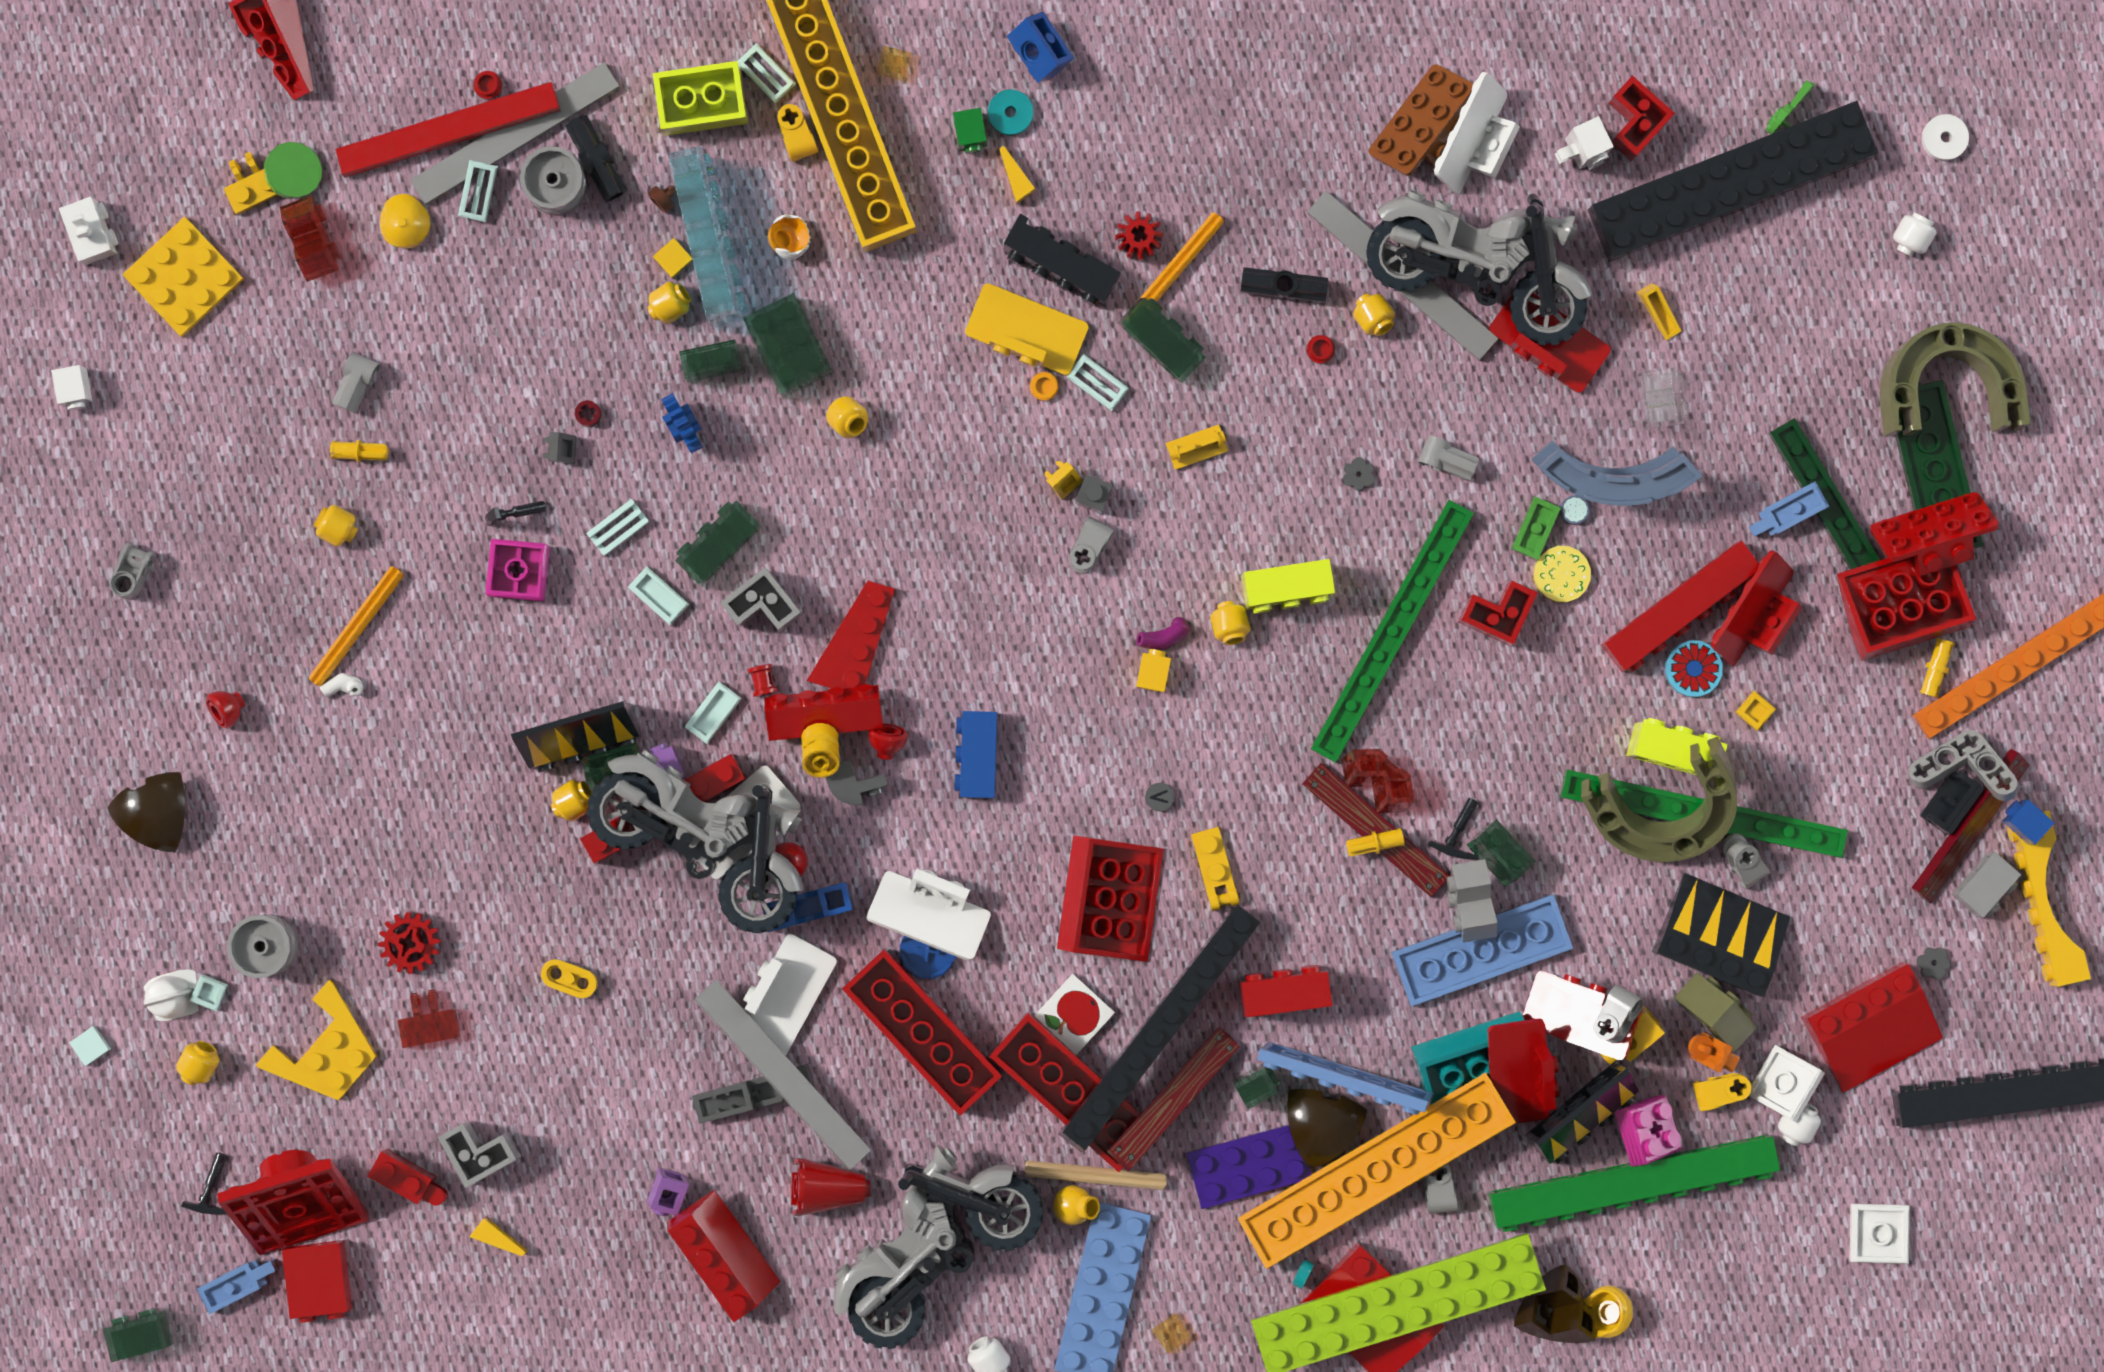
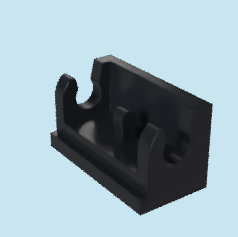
(1951, 802)

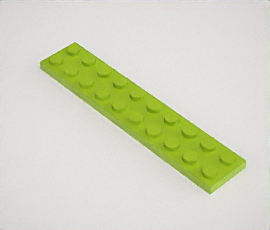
(1398, 1304)

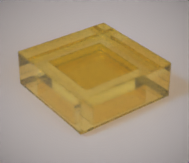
(894, 63)
(1171, 1333)

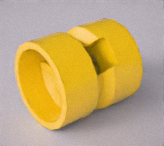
(820, 750)

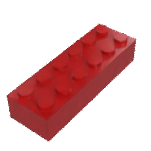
(922, 1031)
(1058, 1079)

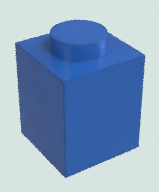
(2027, 821)

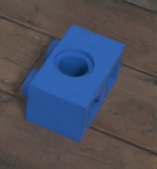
(1040, 47)

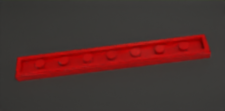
(447, 129)

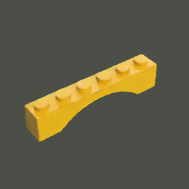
(2062, 958)

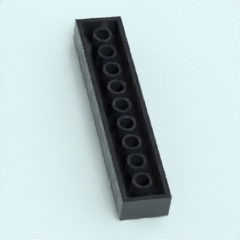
(1732, 181)

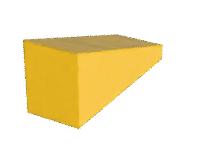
(1018, 181)
(1659, 310)
(495, 1236)

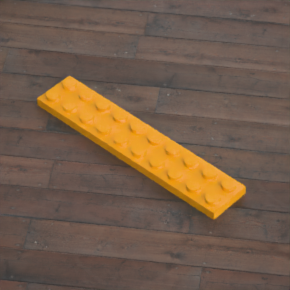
(1376, 1171)

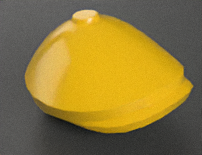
(404, 221)
(1611, 1310)

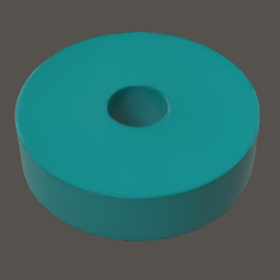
(1010, 125)

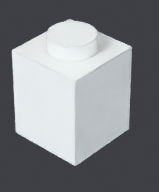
(72, 387)

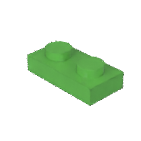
(1535, 528)

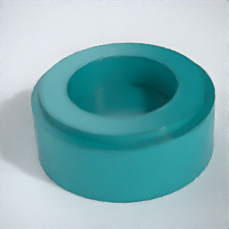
(1302, 1274)

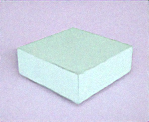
(208, 992)
(90, 1045)

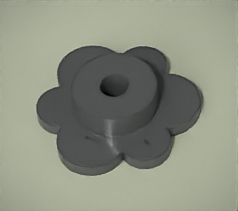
(1366, 477)
(1941, 963)

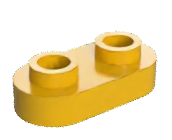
(569, 979)

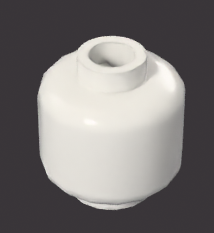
(1914, 234)
(1803, 1130)
(988, 1356)

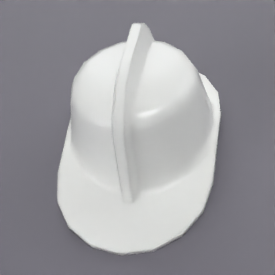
(170, 995)

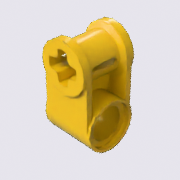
(796, 137)
(1717, 1092)

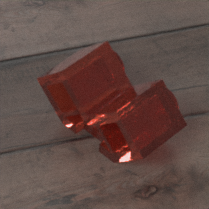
(310, 238)
(1390, 784)

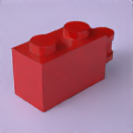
(407, 1179)

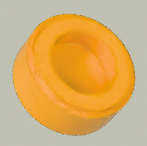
(1044, 386)

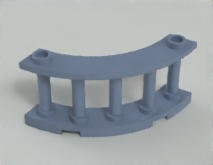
(1618, 486)

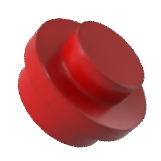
(487, 85)
(1320, 349)

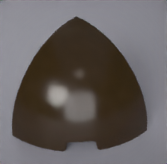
(152, 812)
(1322, 1124)
(1558, 1311)

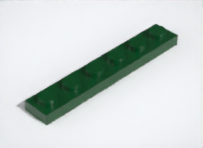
(1837, 517)

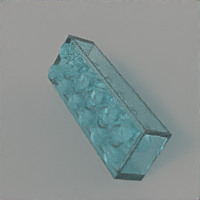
(706, 236)

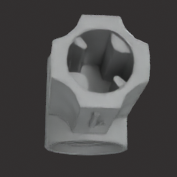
(357, 378)
(1447, 458)

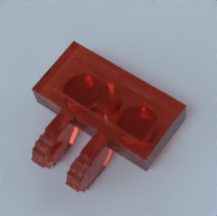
(428, 1027)

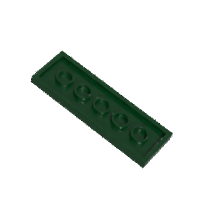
(1933, 454)

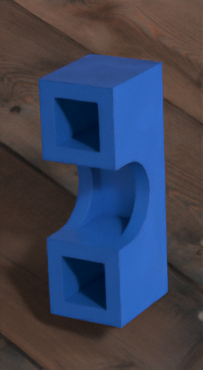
(817, 904)

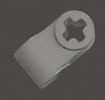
(1091, 540)
(133, 569)
(1744, 860)
(1619, 1012)
(1440, 1192)

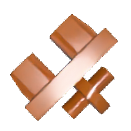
(1712, 1053)

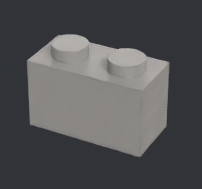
(1987, 885)

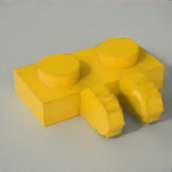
(250, 190)

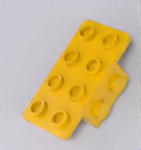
(1026, 329)

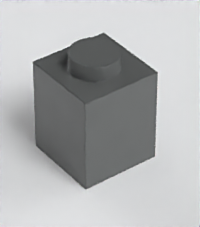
(1093, 494)

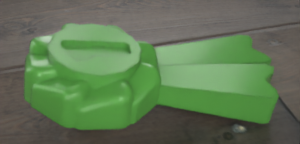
(1782, 114)

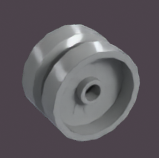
(542, 168)
(279, 941)

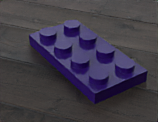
(1246, 1166)

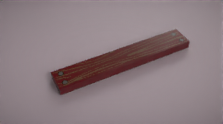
(1364, 821)
(1965, 834)
(1173, 1099)

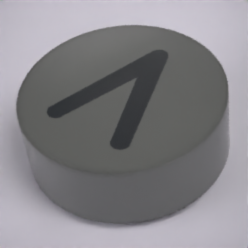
(1159, 797)

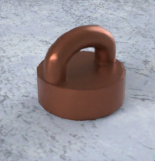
(661, 198)

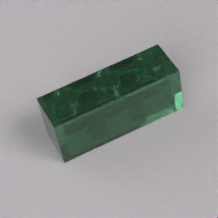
(1162, 339)
(717, 542)

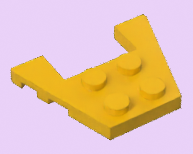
(334, 1058)

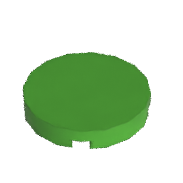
(292, 170)

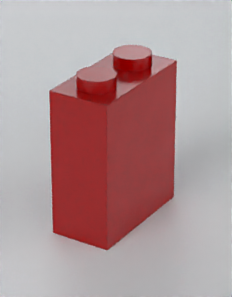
(317, 1280)

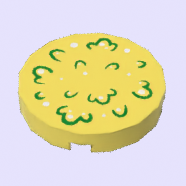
(1562, 574)

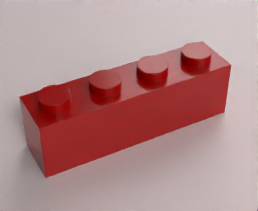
(841, 708)

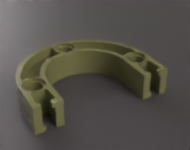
(1969, 344)
(1666, 840)

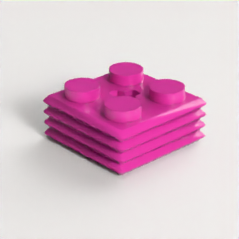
(506, 555)
(1648, 1130)

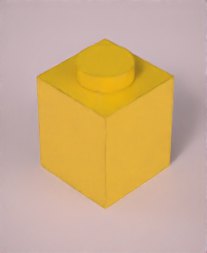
(1153, 671)

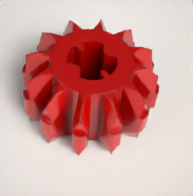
(1128, 236)

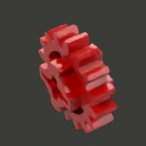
(404, 955)

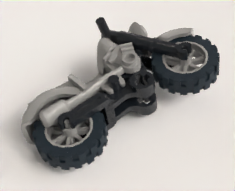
(1443, 244)
(701, 832)
(930, 1242)

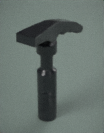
(516, 511)
(1459, 826)
(211, 1182)

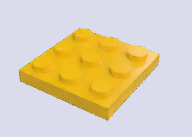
(183, 276)

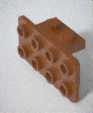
(1423, 122)

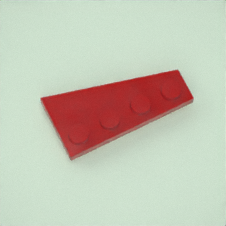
(854, 644)

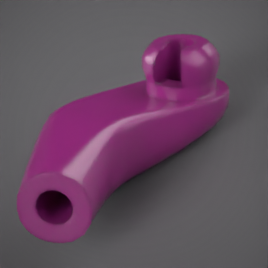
(1164, 638)

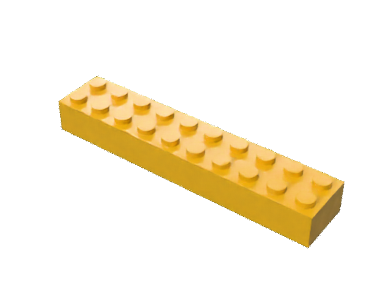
(843, 121)

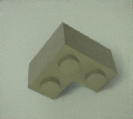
(1716, 1011)

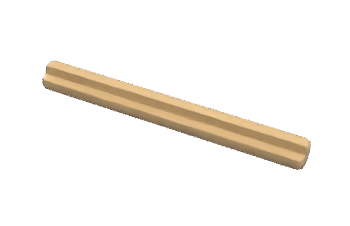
(1095, 1175)

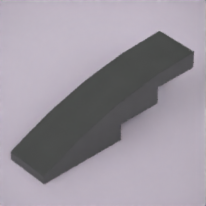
(739, 1097)

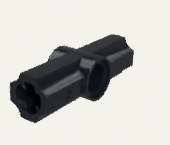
(596, 158)
(1265, 283)

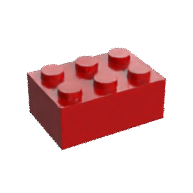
(1285, 991)

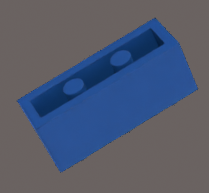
(976, 754)

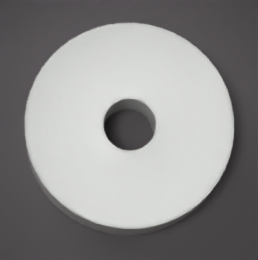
(1932, 137)

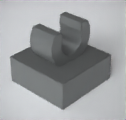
(561, 448)

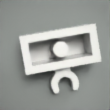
(1587, 144)
(88, 230)

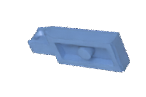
(1790, 510)
(235, 1284)

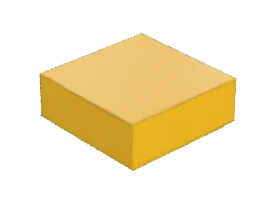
(673, 258)
(1755, 710)

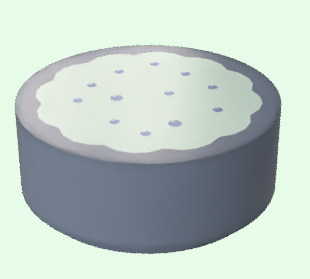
(1574, 509)

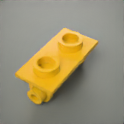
(1197, 447)

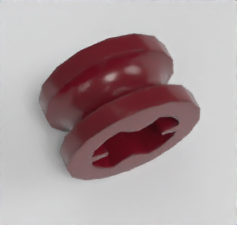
(578, 410)

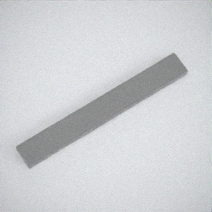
(503, 142)
(1428, 299)
(782, 1075)

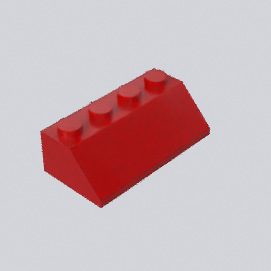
(723, 1255)

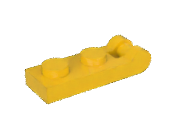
(1214, 867)

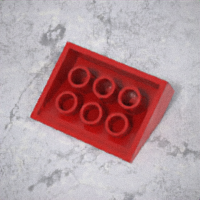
(1897, 608)
(1110, 898)
(1873, 1026)
(1357, 1269)

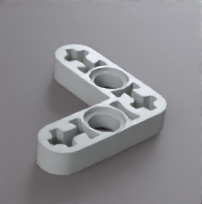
(1970, 756)

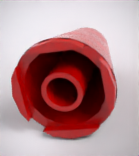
(825, 1187)

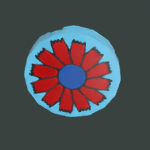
(1693, 668)

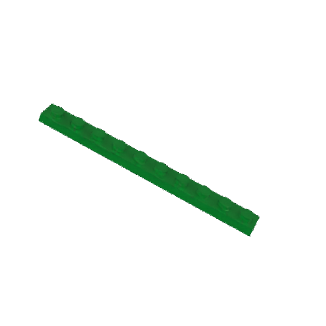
(1391, 631)
(1747, 822)

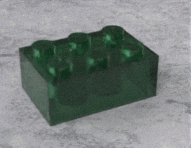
(788, 345)

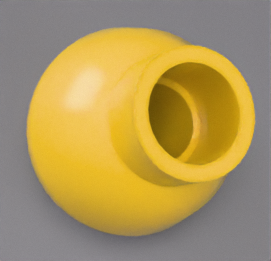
(1075, 1205)

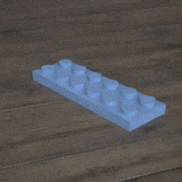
(1448, 964)
(1355, 1080)
(1103, 1290)

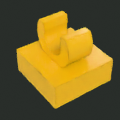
(1064, 479)

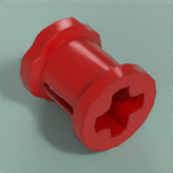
(762, 680)

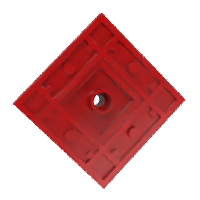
(292, 1202)

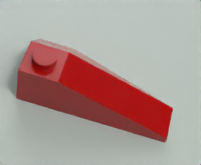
(280, 36)

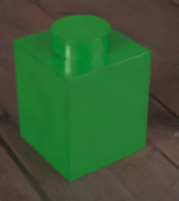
(970, 130)

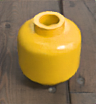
(669, 302)
(1374, 314)
(847, 417)
(335, 525)
(1230, 623)
(571, 800)
(197, 1062)

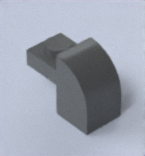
(848, 789)

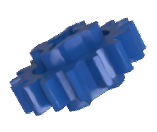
(682, 423)

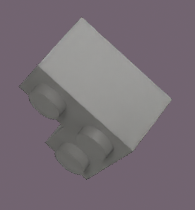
(760, 594)
(1471, 897)
(471, 1158)

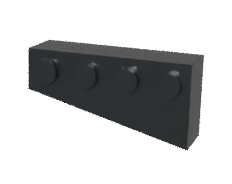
(1060, 261)

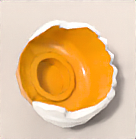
(789, 236)

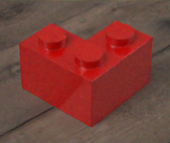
(1644, 115)
(1500, 620)

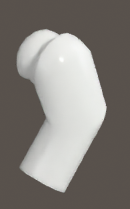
(342, 682)

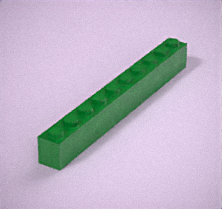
(1624, 1183)

